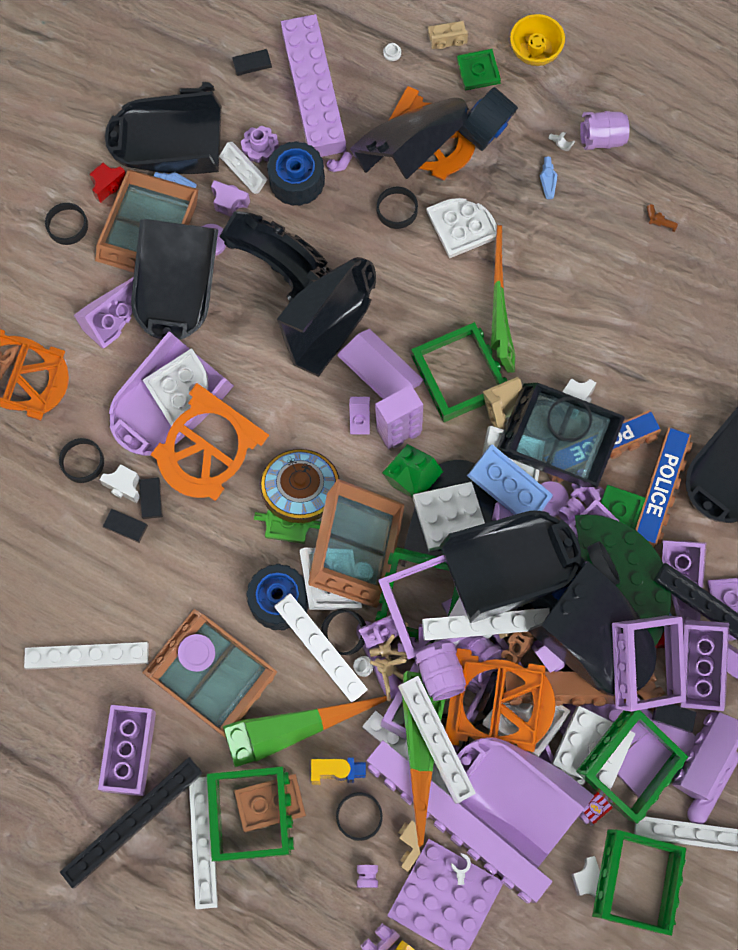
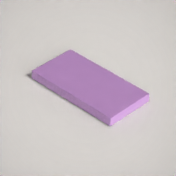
(649, 756)

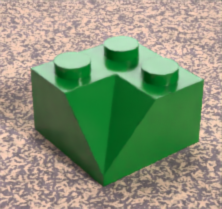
(412, 471)

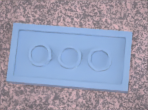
(508, 483)

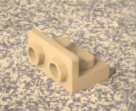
(448, 35)

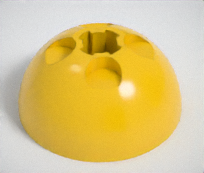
(537, 39)

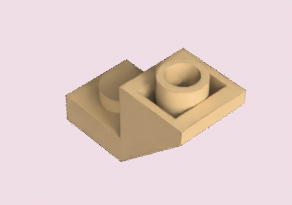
(409, 837)

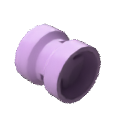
(573, 508)
(367, 876)

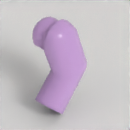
(335, 166)

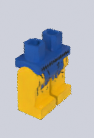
(336, 769)

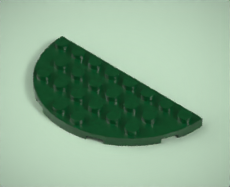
(634, 561)

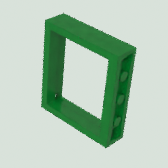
(417, 355)
(415, 557)
(607, 746)
(286, 820)
(608, 878)

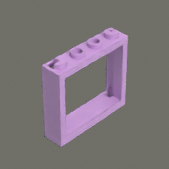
(395, 611)
(626, 669)
(387, 721)

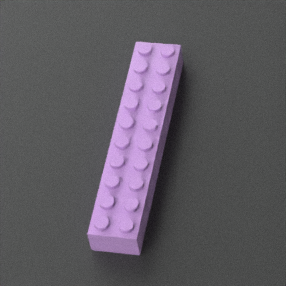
(463, 827)

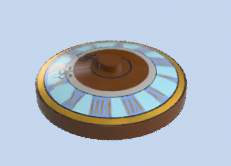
(297, 485)

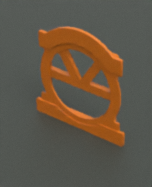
(444, 165)
(58, 377)
(167, 459)
(531, 732)

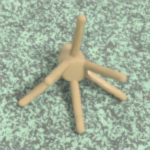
(385, 650)
(387, 668)

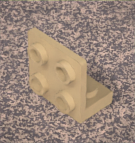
(501, 401)

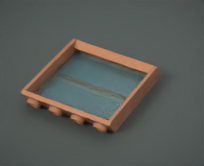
(141, 198)
(355, 542)
(223, 689)

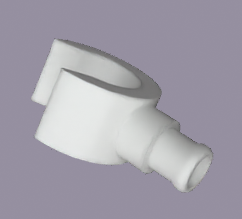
(561, 142)
(461, 873)

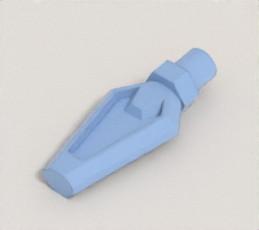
(175, 177)
(548, 178)

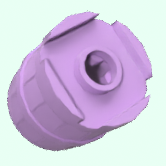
(604, 130)
(485, 650)
(441, 671)

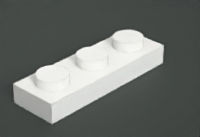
(243, 167)

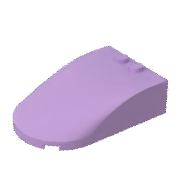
(134, 413)
(521, 796)

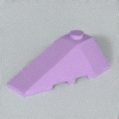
(107, 315)
(689, 560)

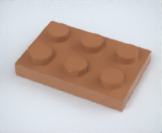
(260, 804)

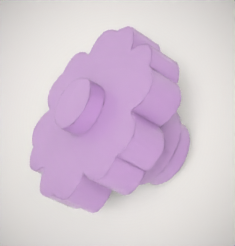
(259, 143)

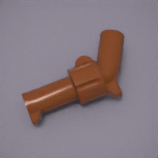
(658, 219)

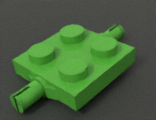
(283, 530)

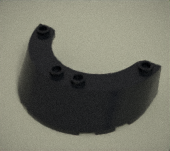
(286, 254)

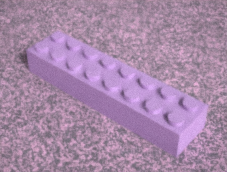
(313, 85)

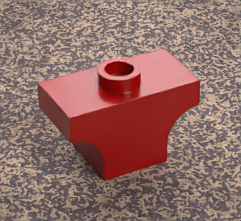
(106, 180)

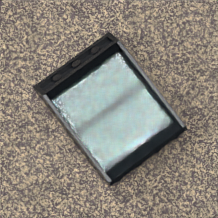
(532, 443)

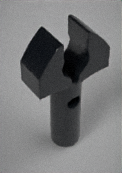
(206, 86)

